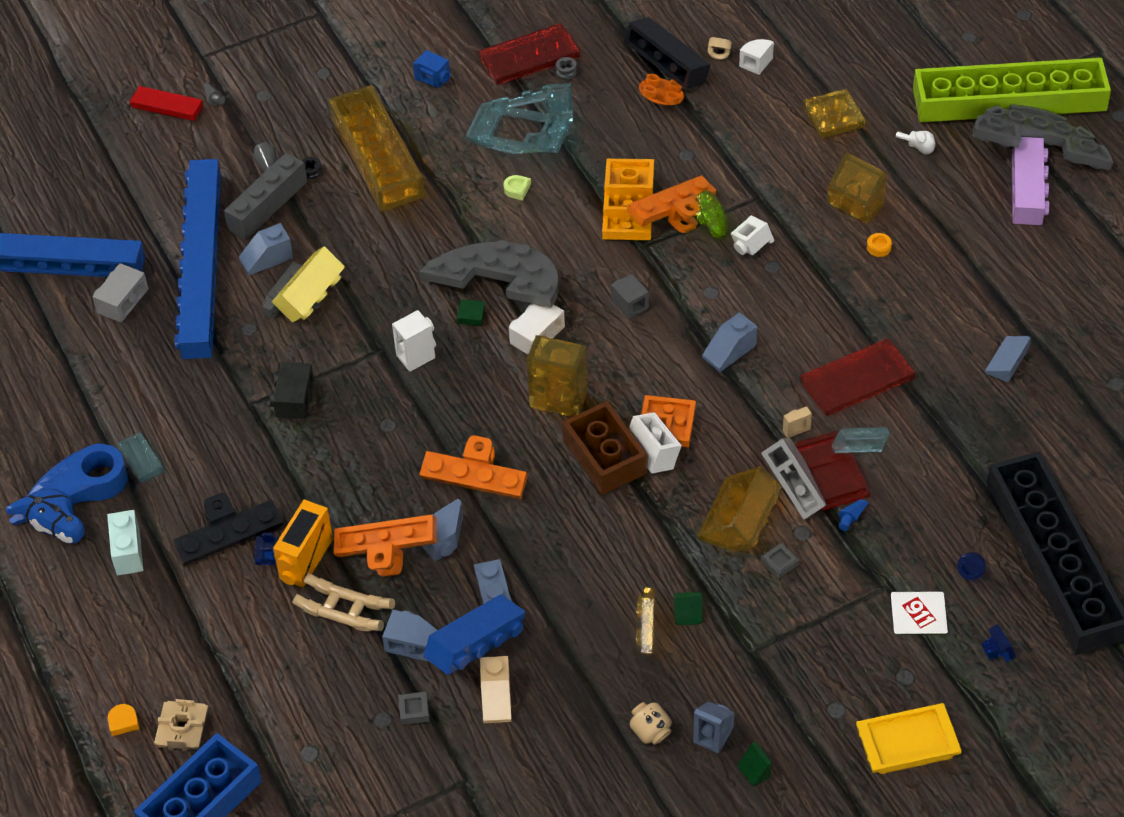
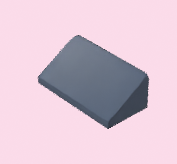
(1008, 357)

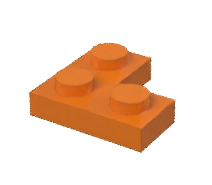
(675, 413)

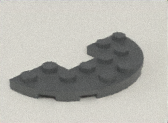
(1019, 121)
(530, 271)

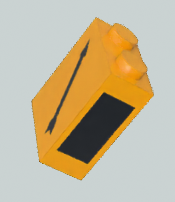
(303, 543)

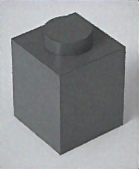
(629, 296)

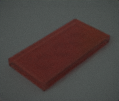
(528, 53)
(857, 377)

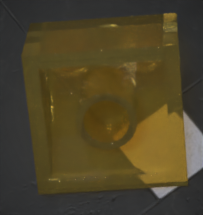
(857, 188)

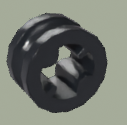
(312, 162)

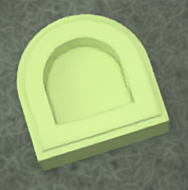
(516, 186)

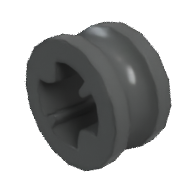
(566, 68)

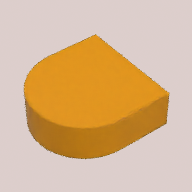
(122, 719)

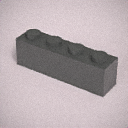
(265, 196)

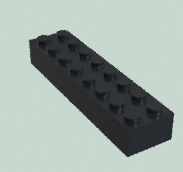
(1057, 552)

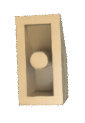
(495, 689)

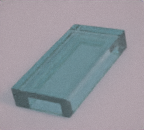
(860, 440)
(140, 457)

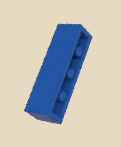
(474, 634)

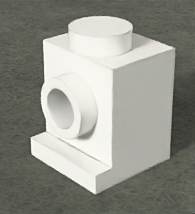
(751, 236)

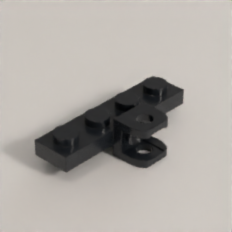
(226, 528)

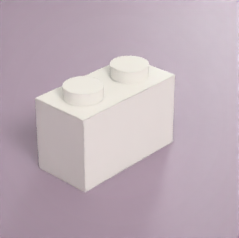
(535, 321)
(414, 340)
(656, 441)

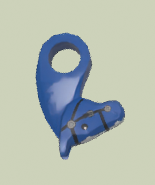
(52, 498)

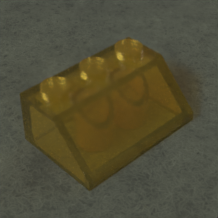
(740, 510)

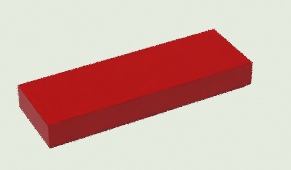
(166, 103)

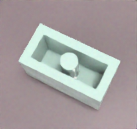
(125, 542)

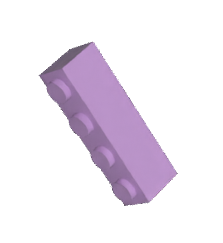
(1028, 182)

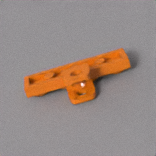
(672, 202)
(475, 470)
(384, 541)

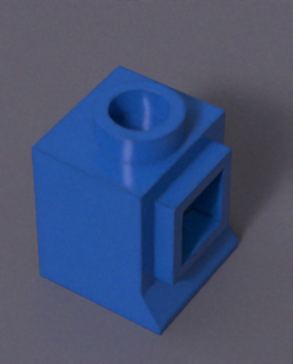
(431, 69)

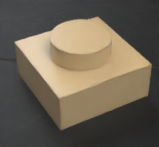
(797, 422)

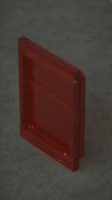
(834, 473)

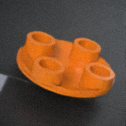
(661, 90)

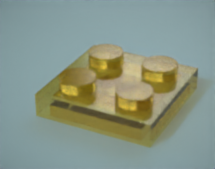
(833, 113)

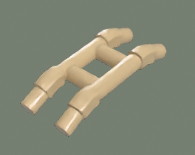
(336, 592)

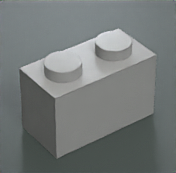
(120, 292)

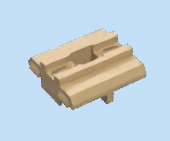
(186, 737)

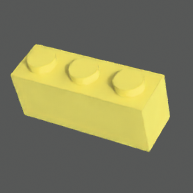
(309, 285)

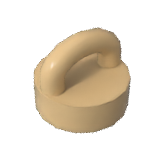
(719, 43)

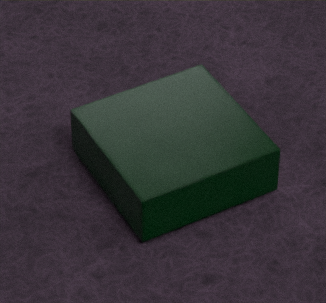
(471, 312)

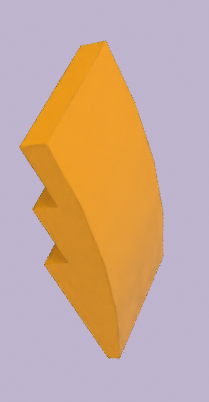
(625, 183)

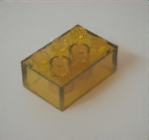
(557, 376)

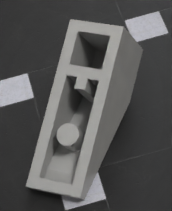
(794, 476)

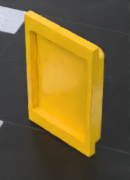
(908, 739)

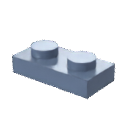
(491, 580)

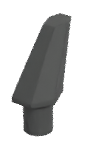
(213, 95)

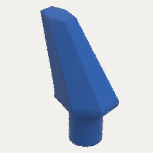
(851, 514)

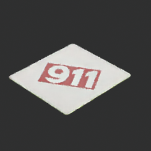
(919, 613)

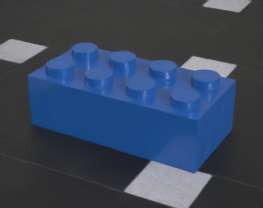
(206, 784)

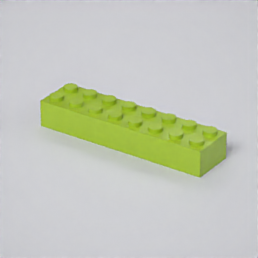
(1046, 85)

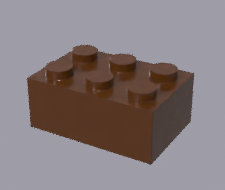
(604, 447)

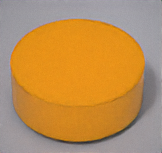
(879, 244)

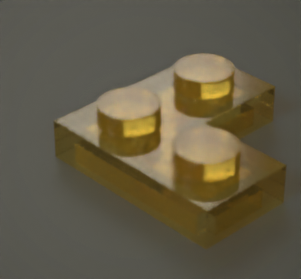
(646, 611)

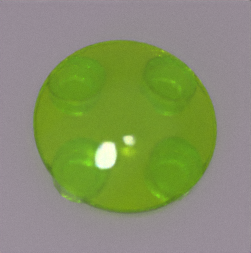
(712, 214)

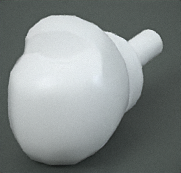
(921, 140)

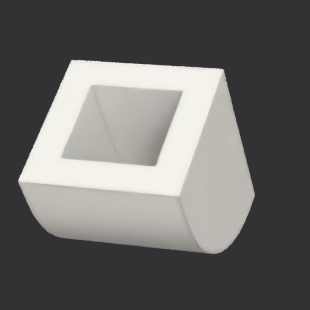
(756, 55)

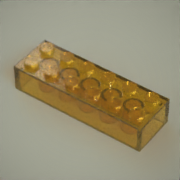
(376, 148)

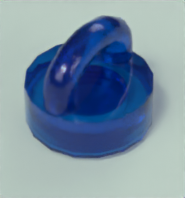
(971, 566)

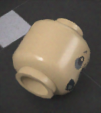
(650, 723)

